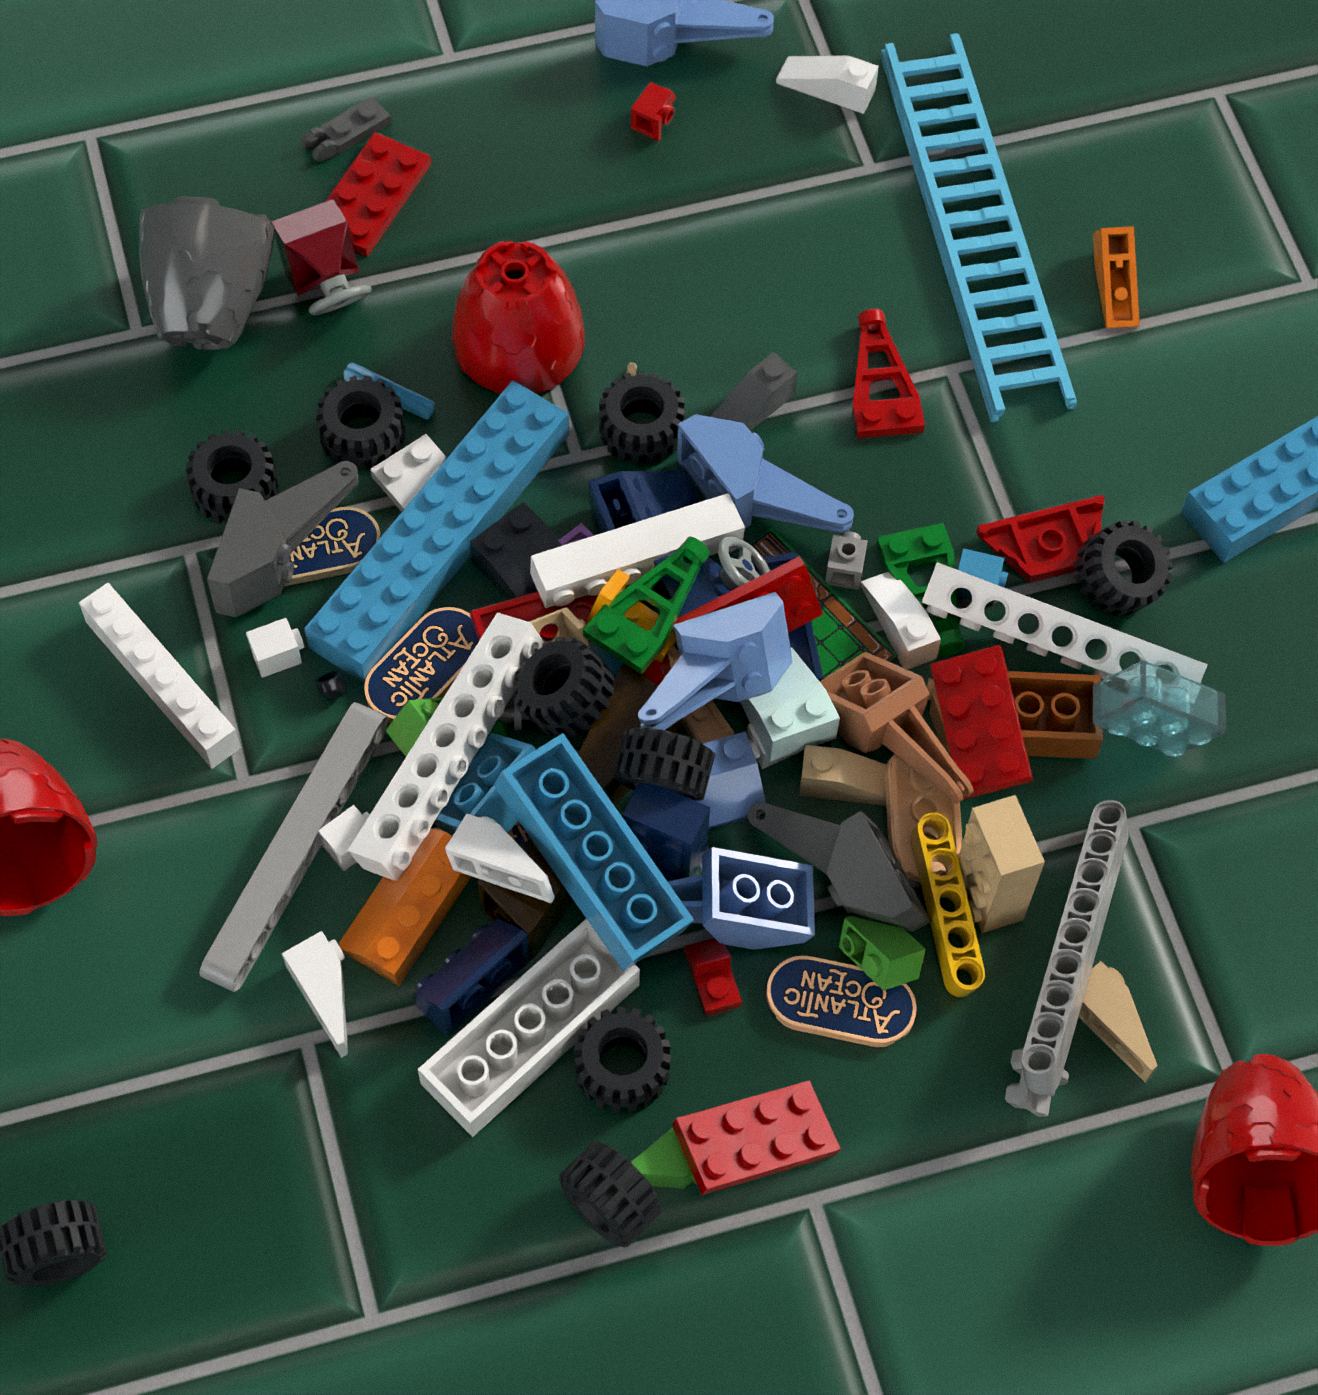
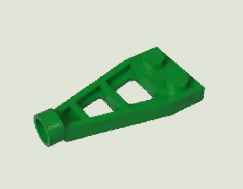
(919, 548)
(628, 640)

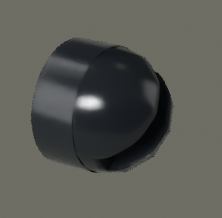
(331, 683)

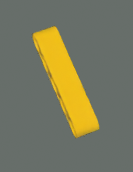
(942, 921)

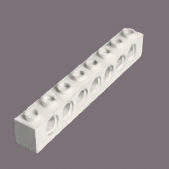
(947, 579)
(445, 748)

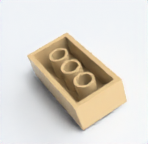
(999, 864)

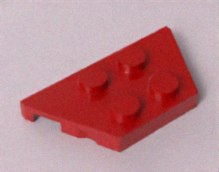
(1045, 540)

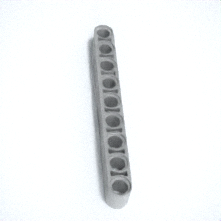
(293, 848)
(1089, 893)

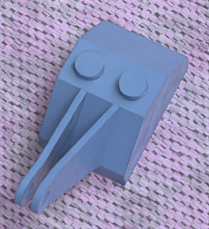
(651, 29)
(729, 459)
(722, 657)
(750, 899)

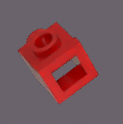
(652, 111)

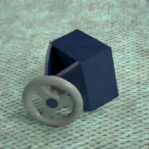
(712, 578)

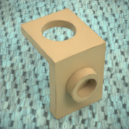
(566, 623)

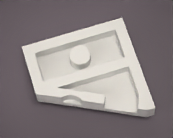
(408, 470)

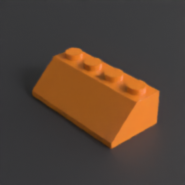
(405, 912)

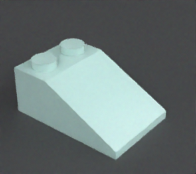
(793, 713)

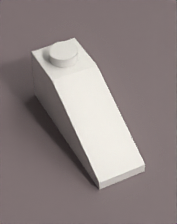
(831, 78)
(902, 620)
(491, 854)
(320, 978)

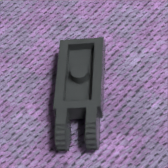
(346, 129)

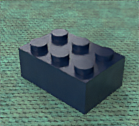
(669, 829)

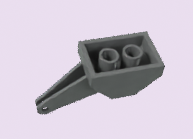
(262, 534)
(855, 858)

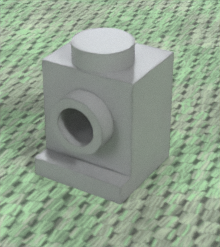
(846, 560)

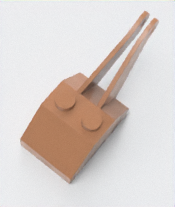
(881, 703)

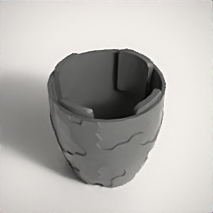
(202, 269)

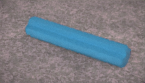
(409, 399)

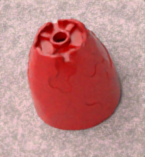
(517, 320)
(43, 832)
(1259, 1153)

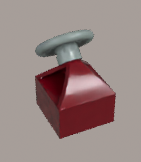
(318, 254)

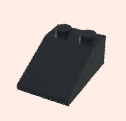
(506, 550)

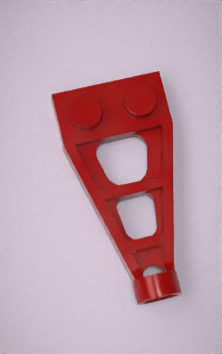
(889, 415)

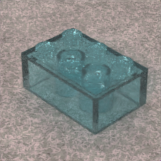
(1159, 708)

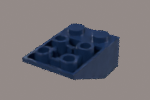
(638, 495)

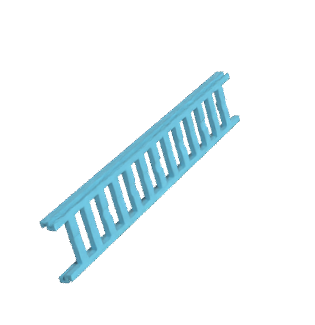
(942, 223)

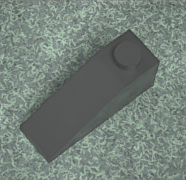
(759, 392)

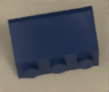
(473, 975)

